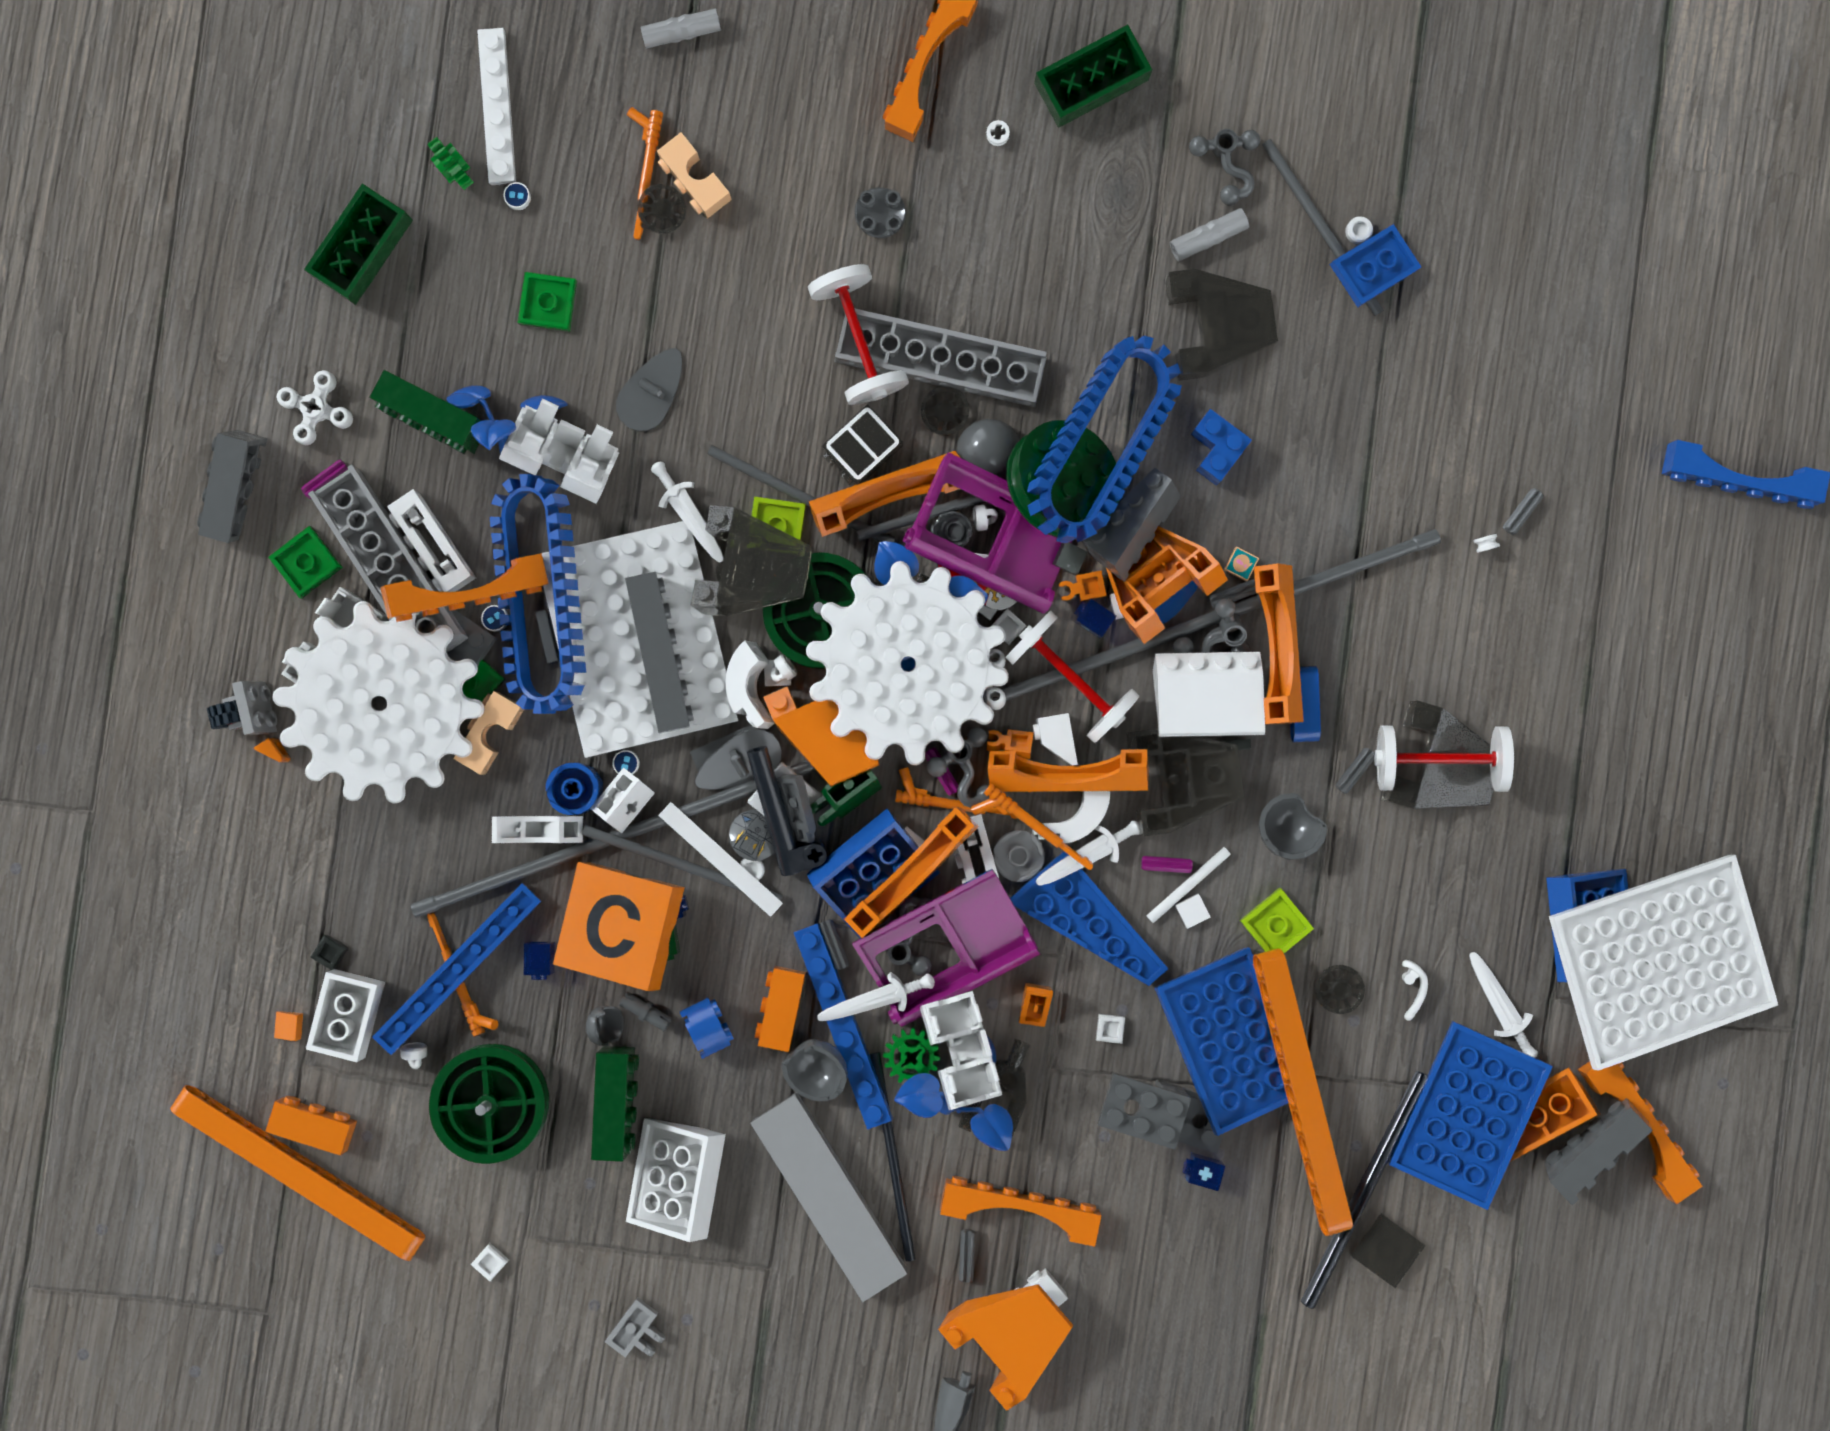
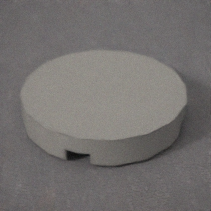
(1018, 855)

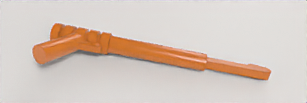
(651, 135)
(920, 797)
(1005, 804)
(476, 1021)

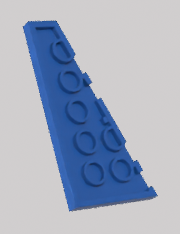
(1087, 917)

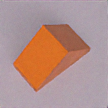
(1035, 1004)

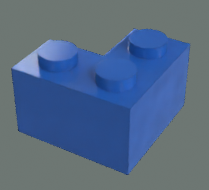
(1225, 445)

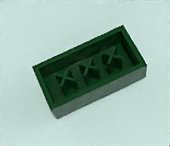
(1093, 76)
(358, 244)
(422, 409)
(614, 1103)

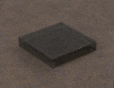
(1388, 1250)

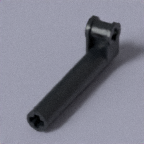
(790, 855)

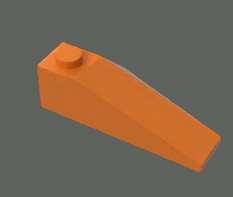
(1559, 1109)

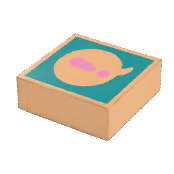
(1241, 564)

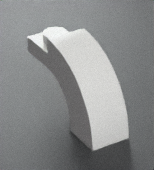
(742, 684)
(1087, 818)
(537, 829)

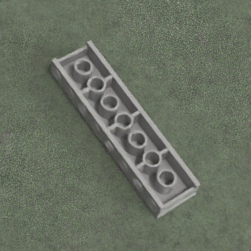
(946, 358)
(377, 544)
(829, 1197)

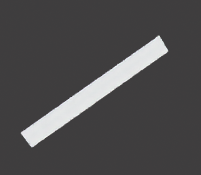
(720, 859)

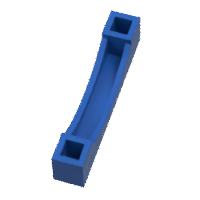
(1689, 462)

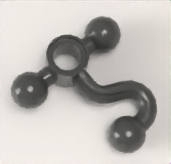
(1248, 140)
(1225, 609)
(938, 765)
(921, 964)

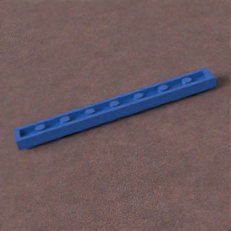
(456, 969)
(843, 1030)

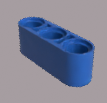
(1311, 727)

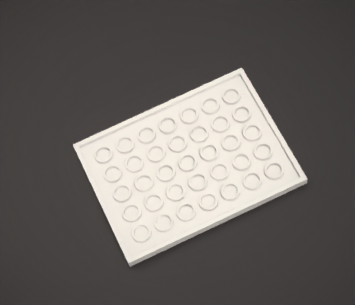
(616, 697)
(1663, 961)

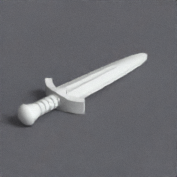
(687, 510)
(1094, 850)
(877, 998)
(1502, 1006)

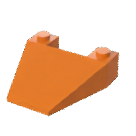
(1161, 572)
(811, 734)
(1016, 1331)

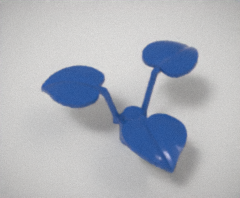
(493, 431)
(892, 552)
(923, 1098)

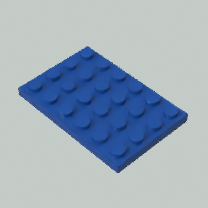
(1225, 1040)
(1470, 1115)

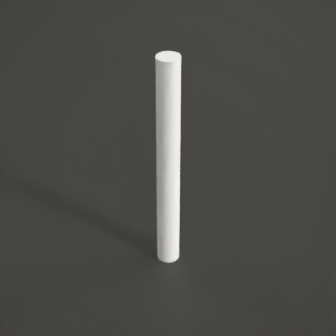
(1188, 885)

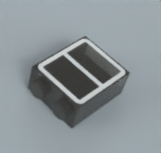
(861, 446)

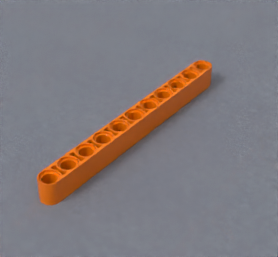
(1302, 1092)
(298, 1172)

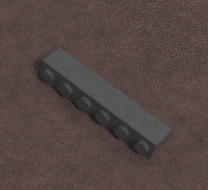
(657, 652)

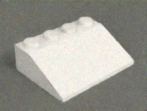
(1209, 694)
(675, 1179)

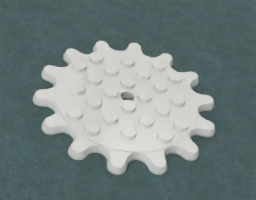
(897, 623)
(337, 711)

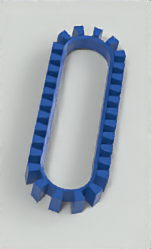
(1132, 454)
(531, 698)

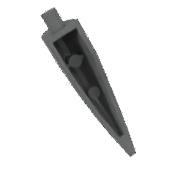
(953, 1402)

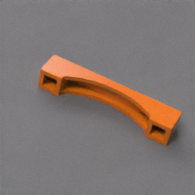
(904, 115)
(840, 508)
(404, 599)
(1284, 693)
(1121, 773)
(912, 873)
(1673, 1174)
(965, 1198)

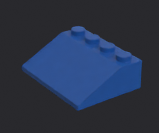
(864, 864)
(1579, 889)

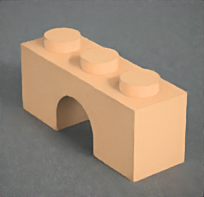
(706, 194)
(497, 710)

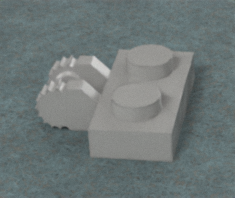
(632, 1327)

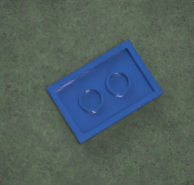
(1375, 265)

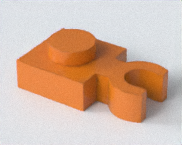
(1087, 586)
(1014, 741)

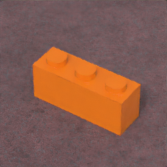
(780, 1008)
(311, 1125)

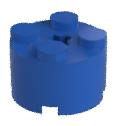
(559, 790)
(706, 1028)

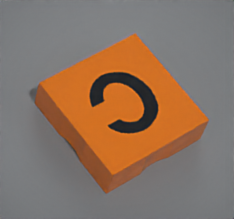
(618, 926)

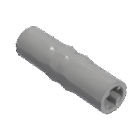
(680, 28)
(1209, 234)

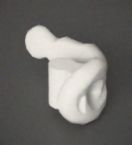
(1409, 978)

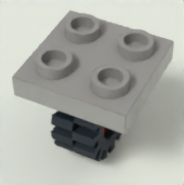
(245, 710)

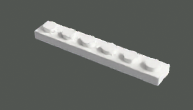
(496, 106)

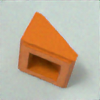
(274, 749)
(288, 1026)

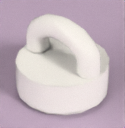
(980, 517)
(785, 667)
(414, 1053)

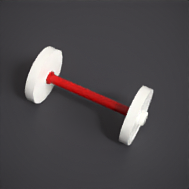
(841, 283)
(1111, 716)
(1500, 758)

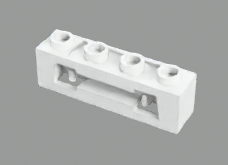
(406, 508)
(963, 857)

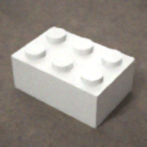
(345, 1015)

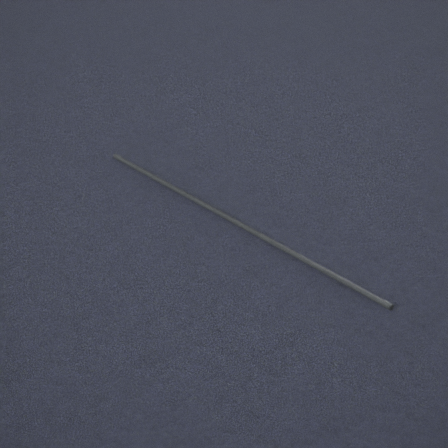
(434, 903)

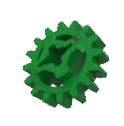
(450, 163)
(919, 1065)

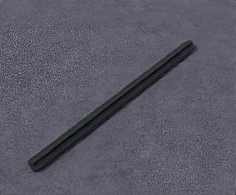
(1365, 1189)

